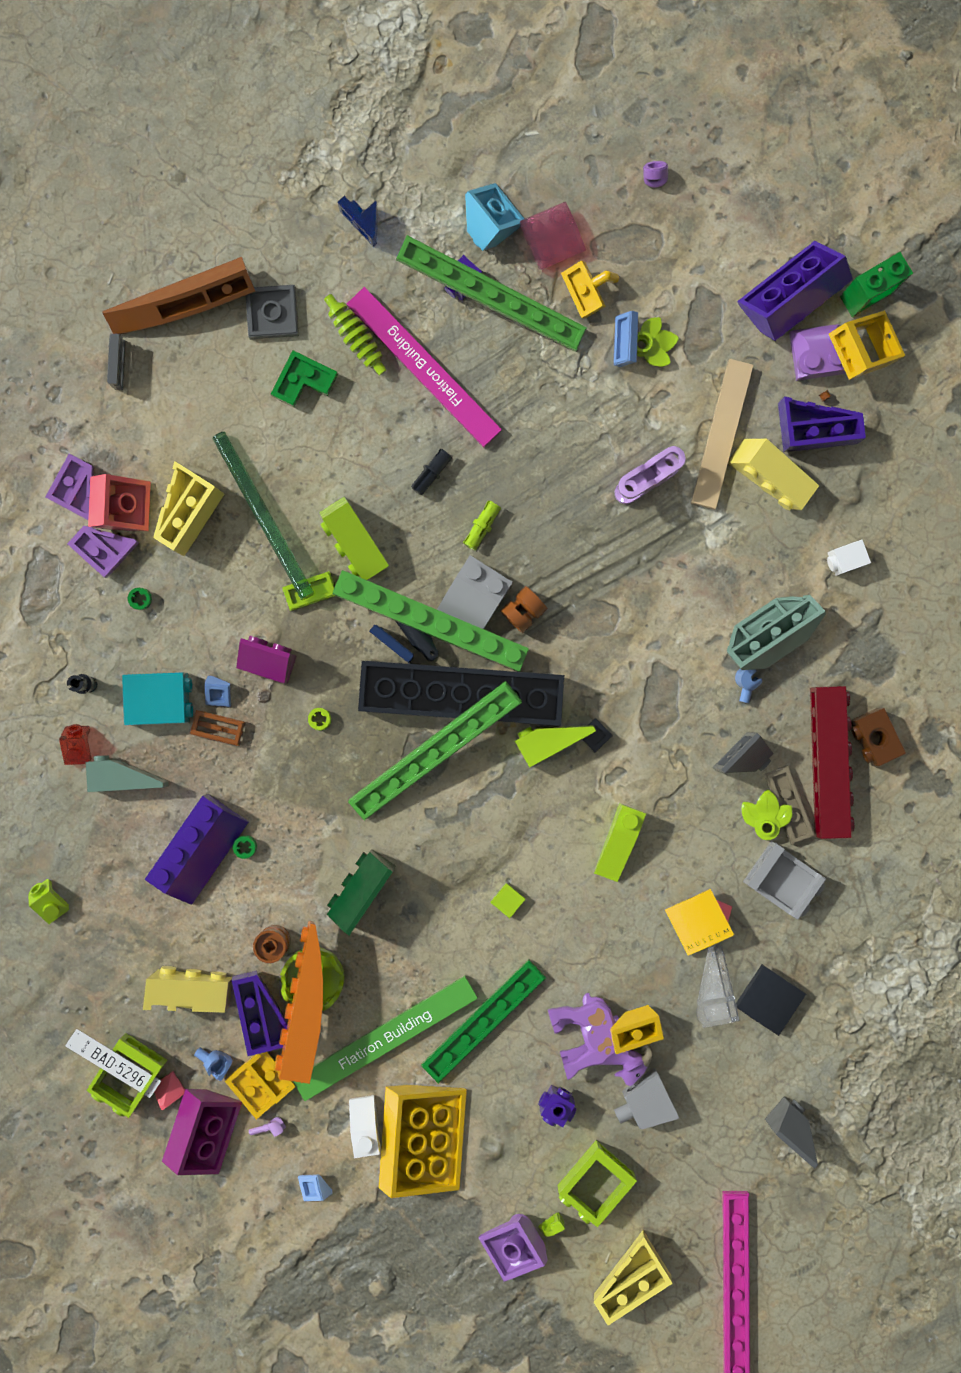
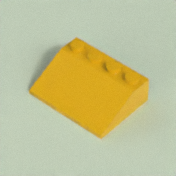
(421, 1140)

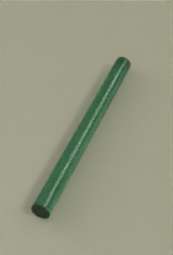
(263, 515)

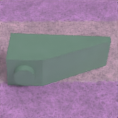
(117, 775)

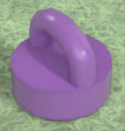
(654, 171)

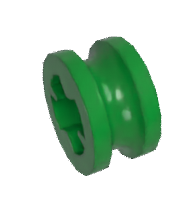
(142, 591)
(246, 854)

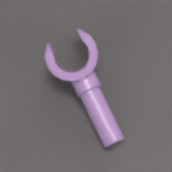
(275, 1126)

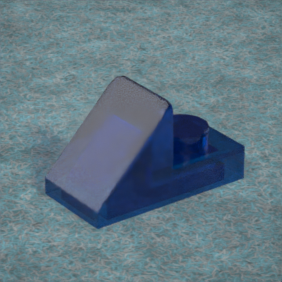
(364, 222)

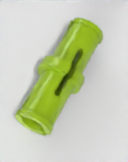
(482, 525)

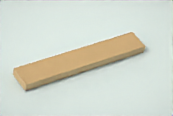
(722, 434)

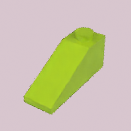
(546, 741)
(619, 842)

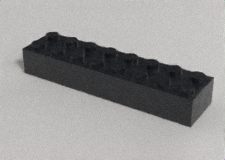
(453, 690)

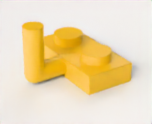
(584, 287)

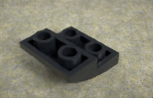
(770, 1000)

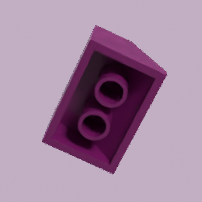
(201, 1132)

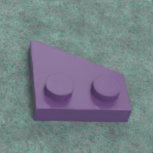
(72, 486)
(101, 548)

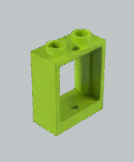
(142, 1055)
(614, 1165)

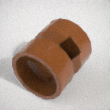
(530, 603)
(271, 944)

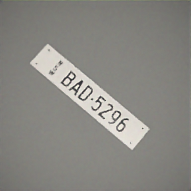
(111, 1062)

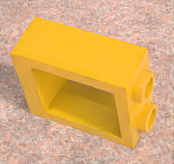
(851, 348)

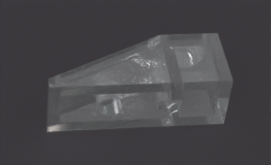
(716, 995)

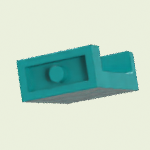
(157, 698)

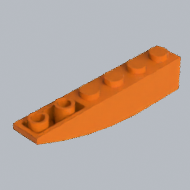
(304, 1013)

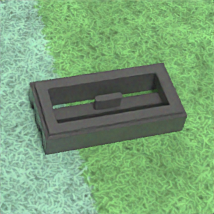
(116, 361)

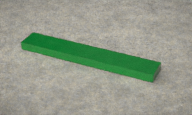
(483, 1021)

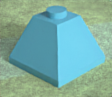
(490, 216)

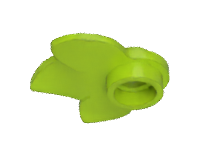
(656, 341)
(766, 811)

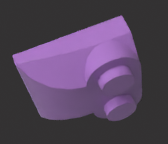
(815, 353)
(515, 1247)

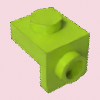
(47, 902)

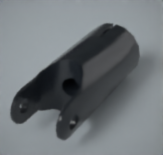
(420, 641)

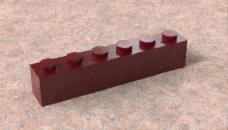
(831, 762)

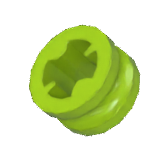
(314, 725)

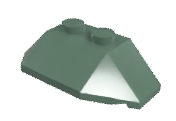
(774, 631)

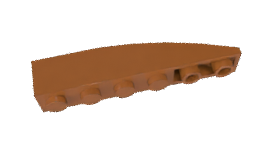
(182, 298)

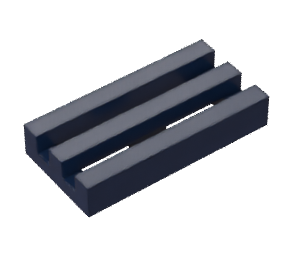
(392, 643)

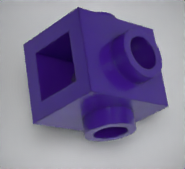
(555, 1098)

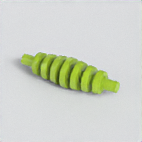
(355, 334)

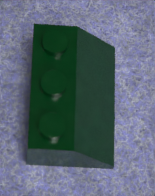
(359, 890)

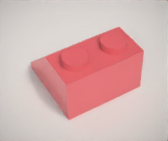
(119, 503)

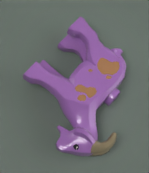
(595, 1023)

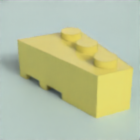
(773, 472)
(188, 990)

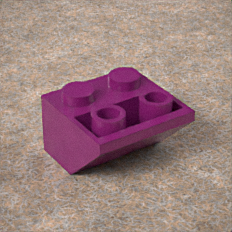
(268, 662)

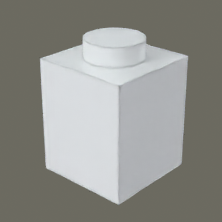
(848, 557)

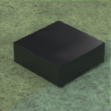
(598, 738)

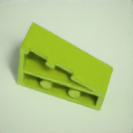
(352, 539)

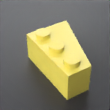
(186, 509)
(632, 1281)

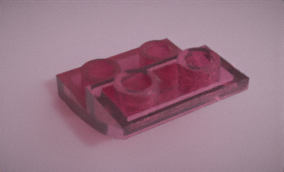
(552, 235)

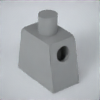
(647, 1102)

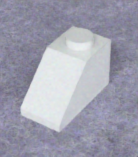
(364, 1127)

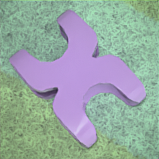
(649, 475)

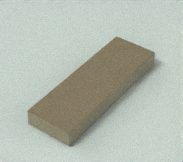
(784, 788)

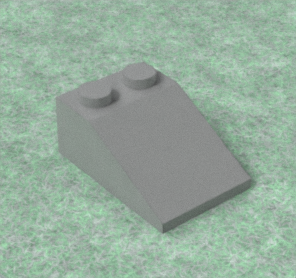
(475, 593)

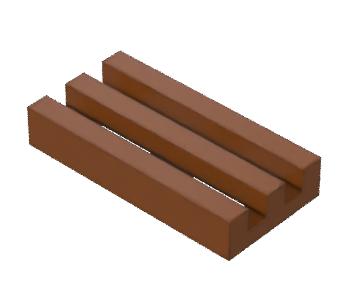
(239, 732)

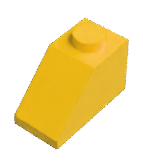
(636, 1029)

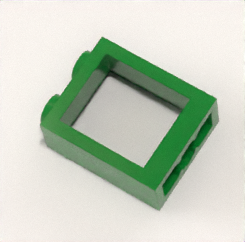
(876, 285)

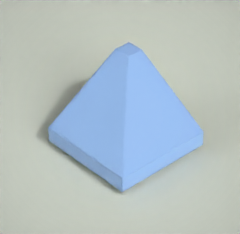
(314, 1187)

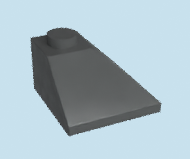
(746, 755)
(793, 1128)

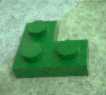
(302, 372)

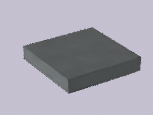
(272, 312)

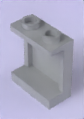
(785, 880)

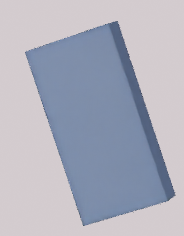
(626, 339)

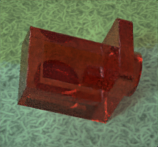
(75, 744)

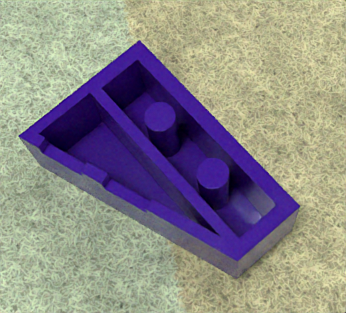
(258, 1014)

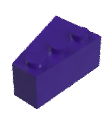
(816, 426)

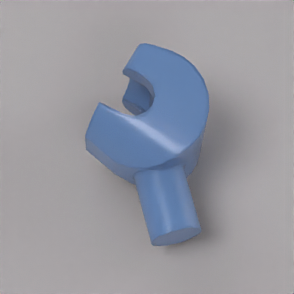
(744, 680)
(215, 1063)

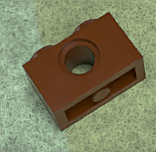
(889, 745)

